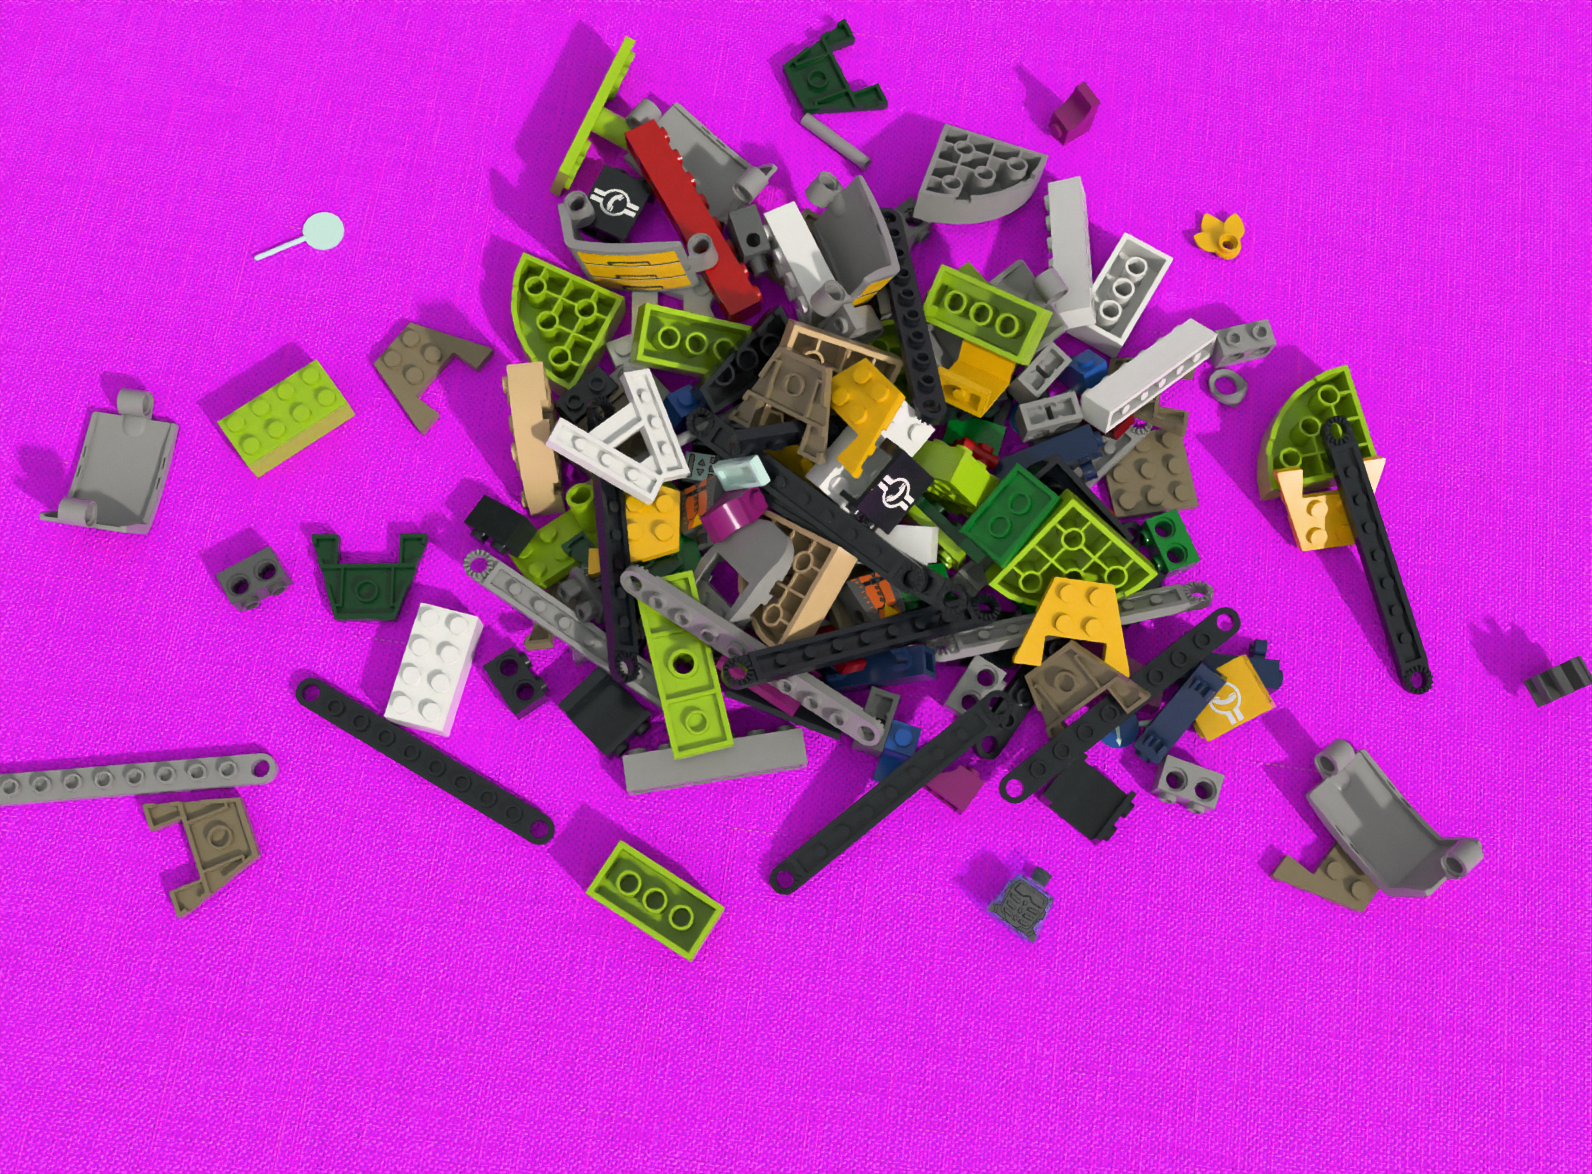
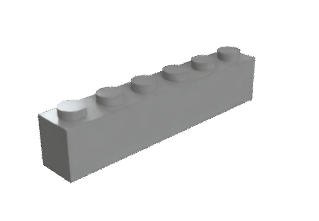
(751, 756)

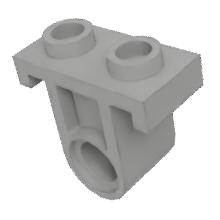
(856, 323)

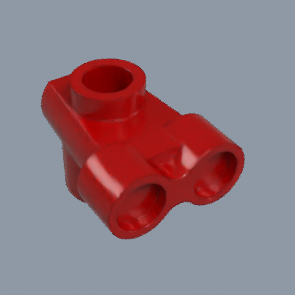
(981, 452)

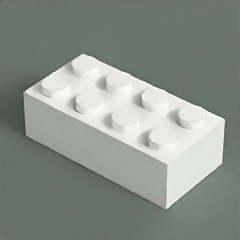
(796, 259)
(1122, 293)
(833, 477)
(434, 670)

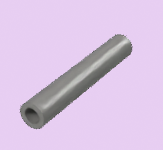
(835, 141)

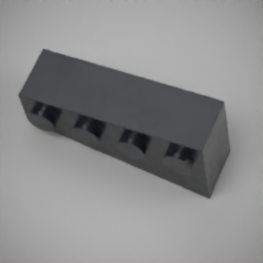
(742, 363)

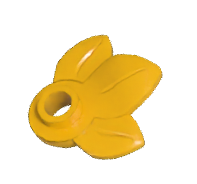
(1217, 234)

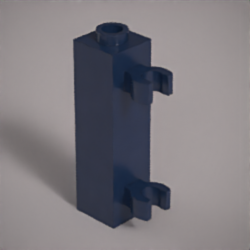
(1074, 447)
(886, 669)
(1266, 669)
(1179, 712)

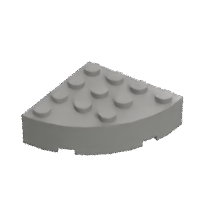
(976, 178)

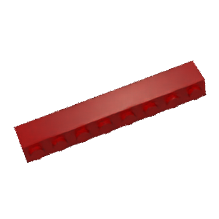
(690, 216)

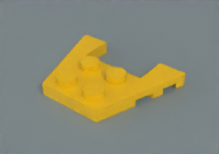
(867, 405)
(1319, 517)
(651, 529)
(1076, 612)

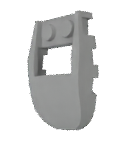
(759, 555)

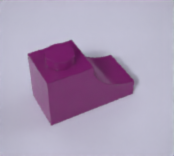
(1075, 115)
(732, 512)
(956, 787)

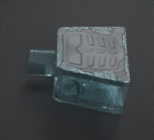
(1022, 905)

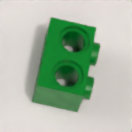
(1176, 542)

